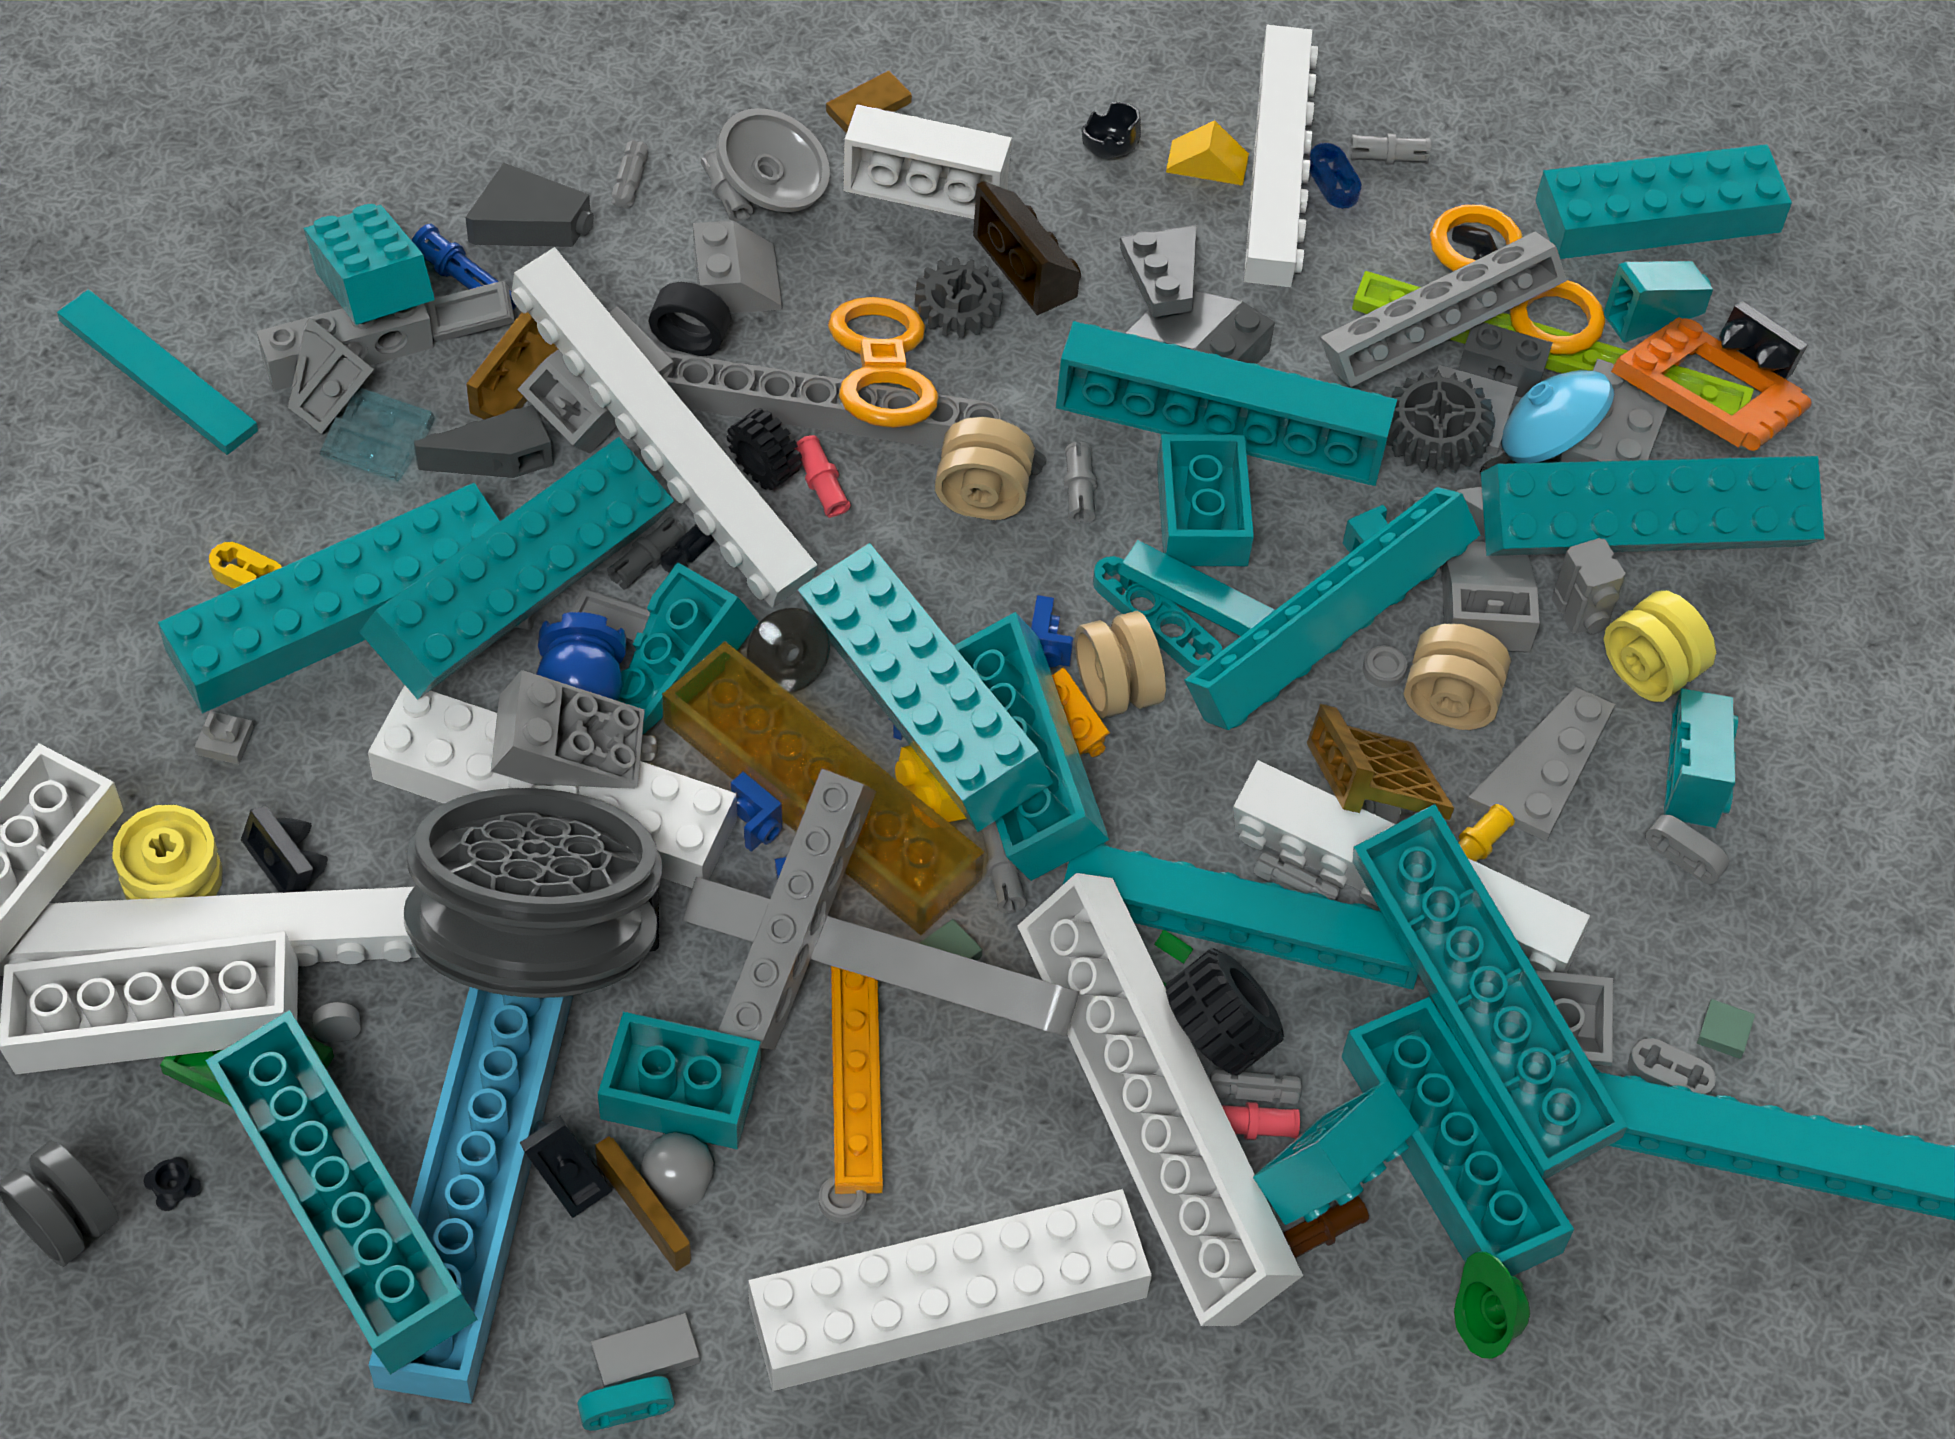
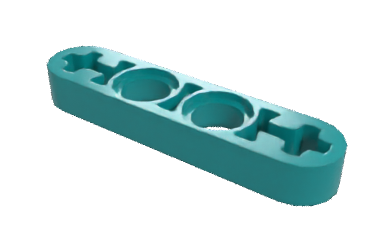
(1160, 614)

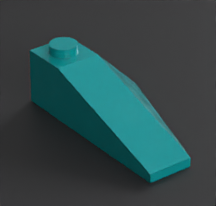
(683, 627)

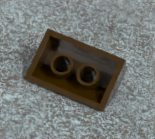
(1024, 249)

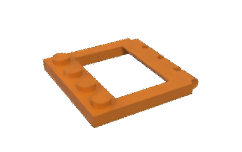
(1748, 427)

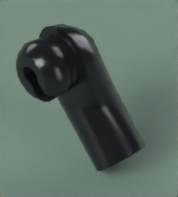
(1479, 239)

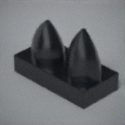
(1762, 340)
(274, 848)
(565, 1166)

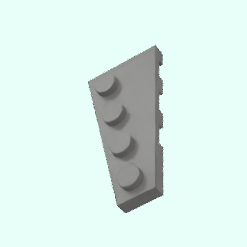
(1546, 764)

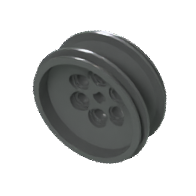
(532, 892)

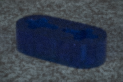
(1341, 172)

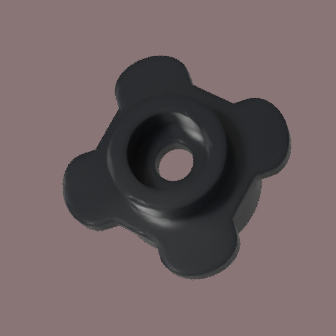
(171, 1170)

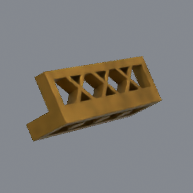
(514, 358)

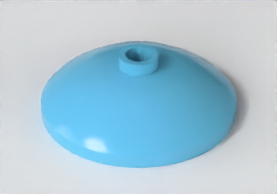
(1556, 415)

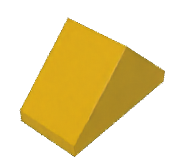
(1208, 155)

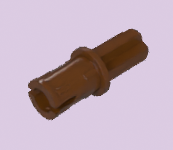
(1326, 1227)

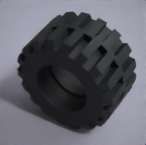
(1224, 1011)

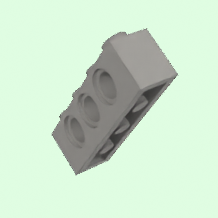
(372, 341)

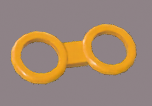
(1519, 314)
(882, 362)

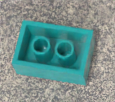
(1205, 499)
(679, 1079)
(1337, 1155)

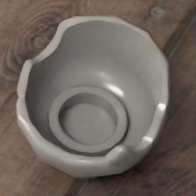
(677, 1169)

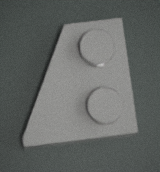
(324, 377)

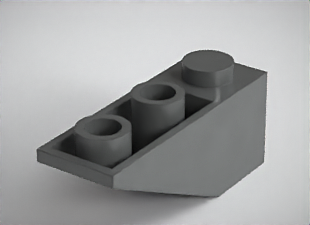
(494, 446)

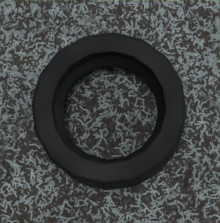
(697, 303)

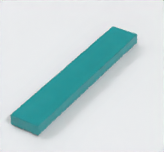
(158, 372)

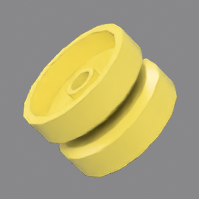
(1660, 645)
(167, 855)

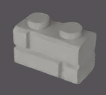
(1588, 586)

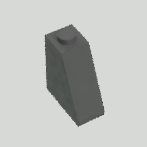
(528, 211)

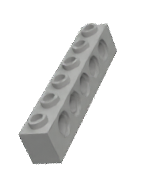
(1443, 308)
(797, 909)

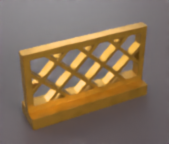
(1372, 767)

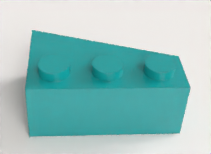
(1701, 758)

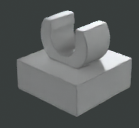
(224, 737)

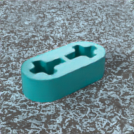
(625, 1403)

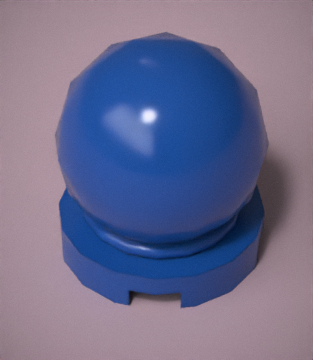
(583, 653)

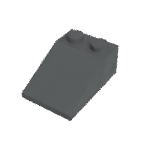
(1213, 327)

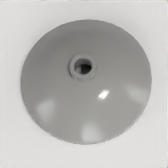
(772, 160)

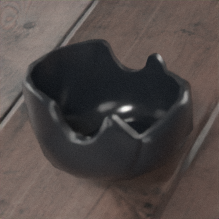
(1114, 132)

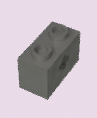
(1505, 356)

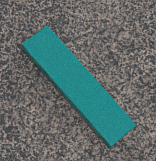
(1192, 589)

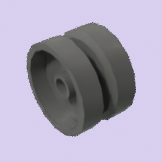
(57, 1203)

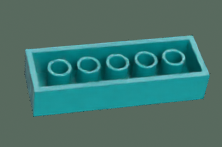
(1663, 201)
(1064, 816)
(1464, 1147)

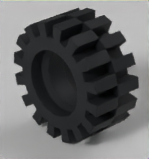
(764, 449)

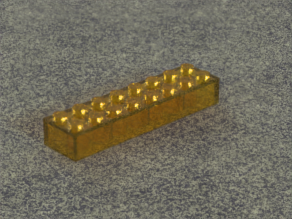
(755, 726)

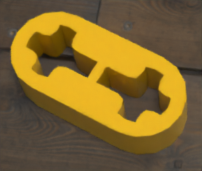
(250, 564)

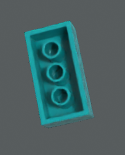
(368, 263)

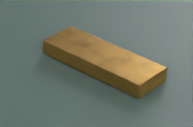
(643, 1203)

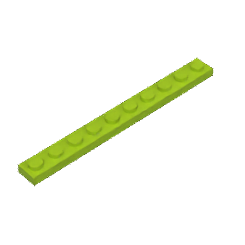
(1729, 396)

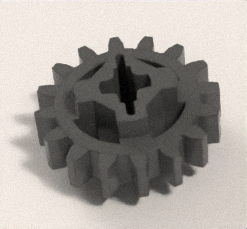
(958, 297)

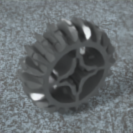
(1461, 410)

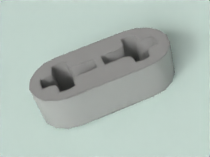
(1687, 848)
(1671, 1066)

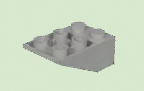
(567, 399)
(1492, 595)
(565, 735)

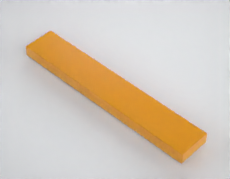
(856, 1083)

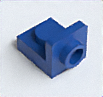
(1045, 625)
(758, 810)

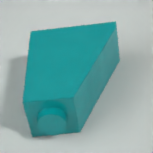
(1653, 295)

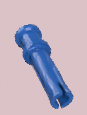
(451, 259)

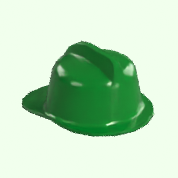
(1489, 1306)

